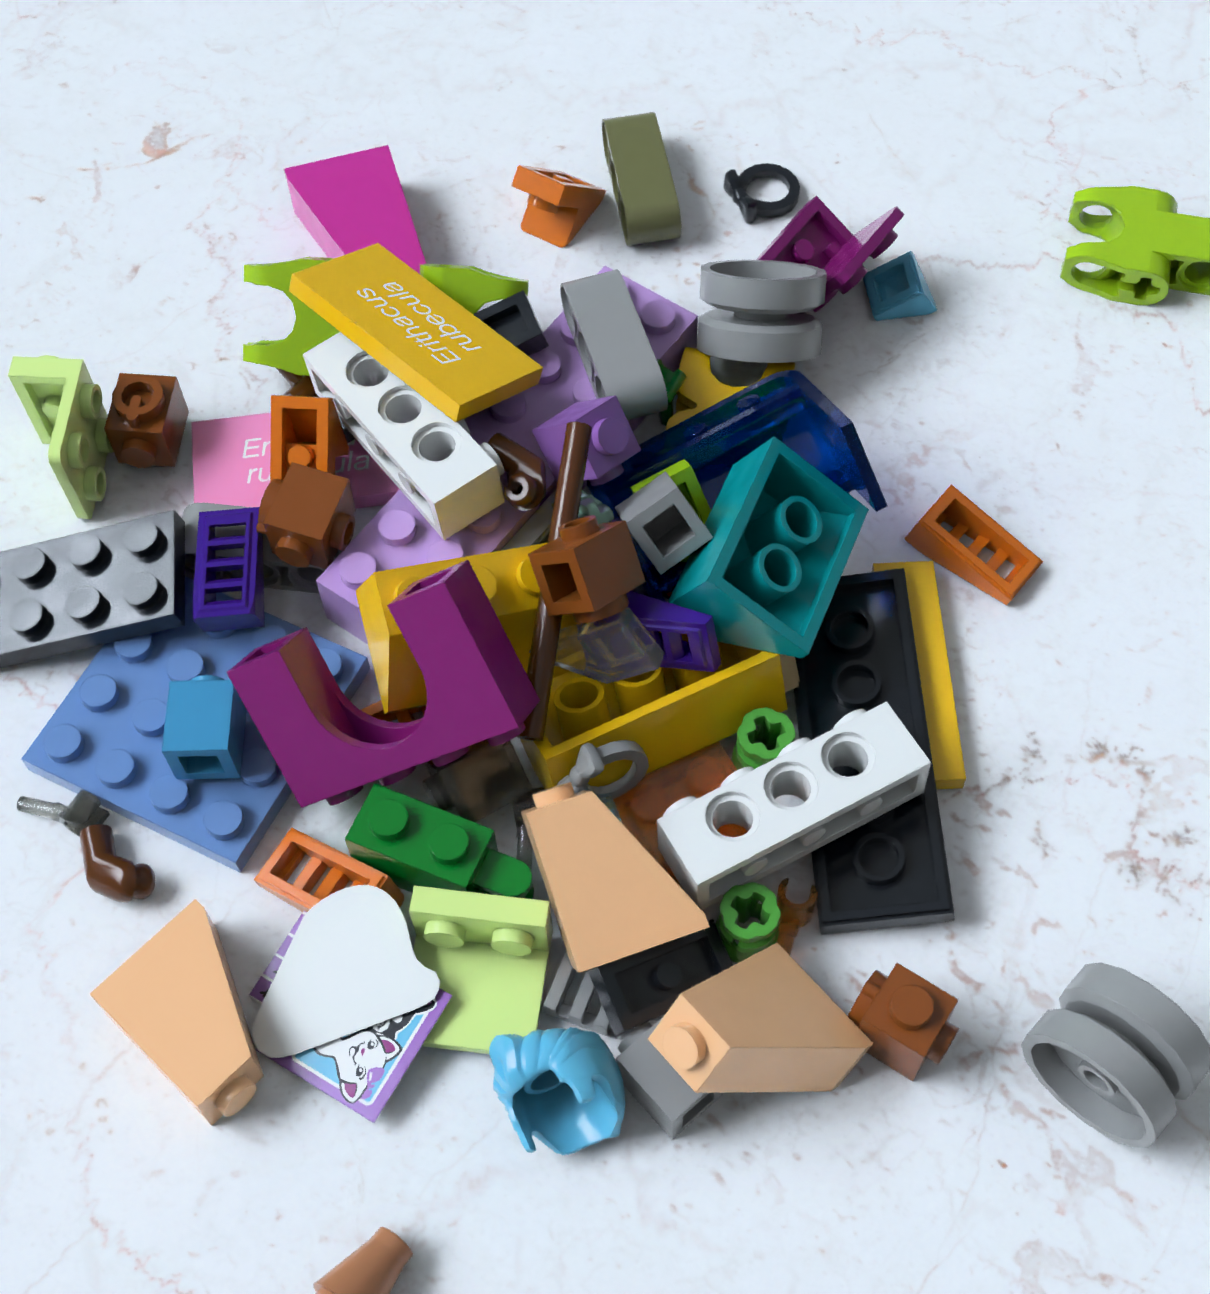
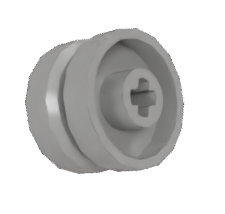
(761, 310)
(1118, 1054)

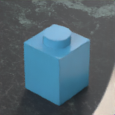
(204, 729)

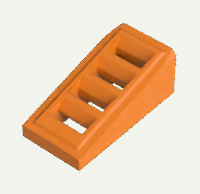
(969, 519)
(343, 868)

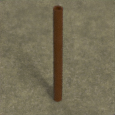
(548, 627)

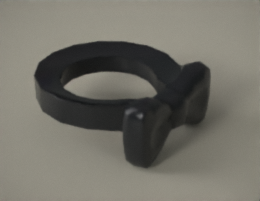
(736, 188)

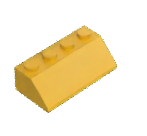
(508, 586)
(661, 710)

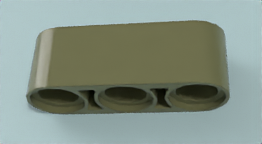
(641, 179)

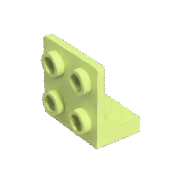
(488, 957)

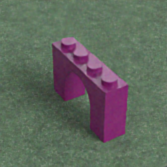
(335, 748)

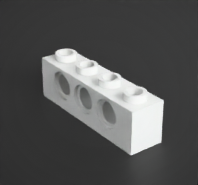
(408, 437)
(871, 742)

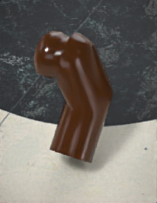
(524, 473)
(109, 873)

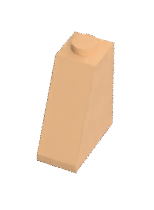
(602, 881)
(186, 1014)
(759, 1031)

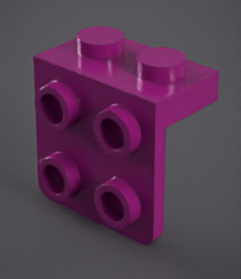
(823, 241)

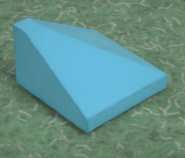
(898, 289)

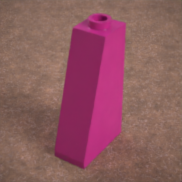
(355, 204)

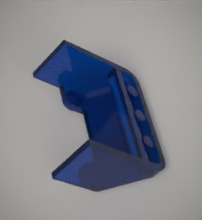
(721, 435)

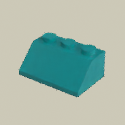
(773, 552)

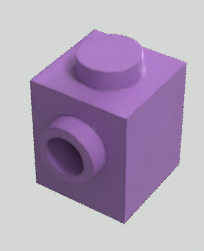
(610, 439)

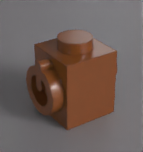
(146, 420)
(307, 516)
(587, 569)
(905, 1019)

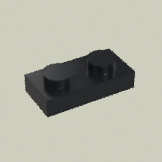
(651, 980)

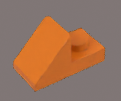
(556, 203)
(305, 433)

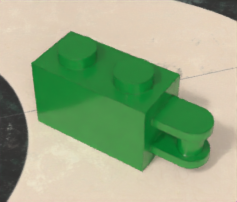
(432, 848)

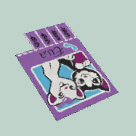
(364, 1065)

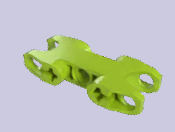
(1144, 246)
(464, 284)

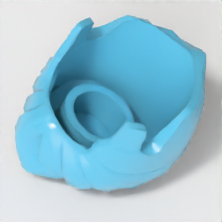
(559, 1087)

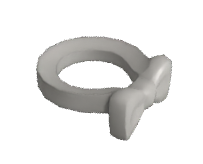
(591, 763)

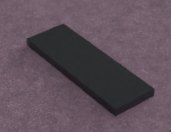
(897, 863)

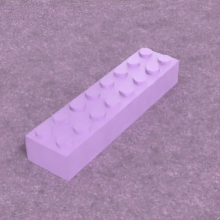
(404, 538)

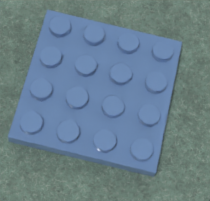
(113, 729)

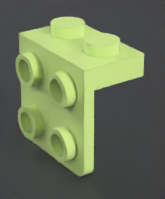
(69, 417)

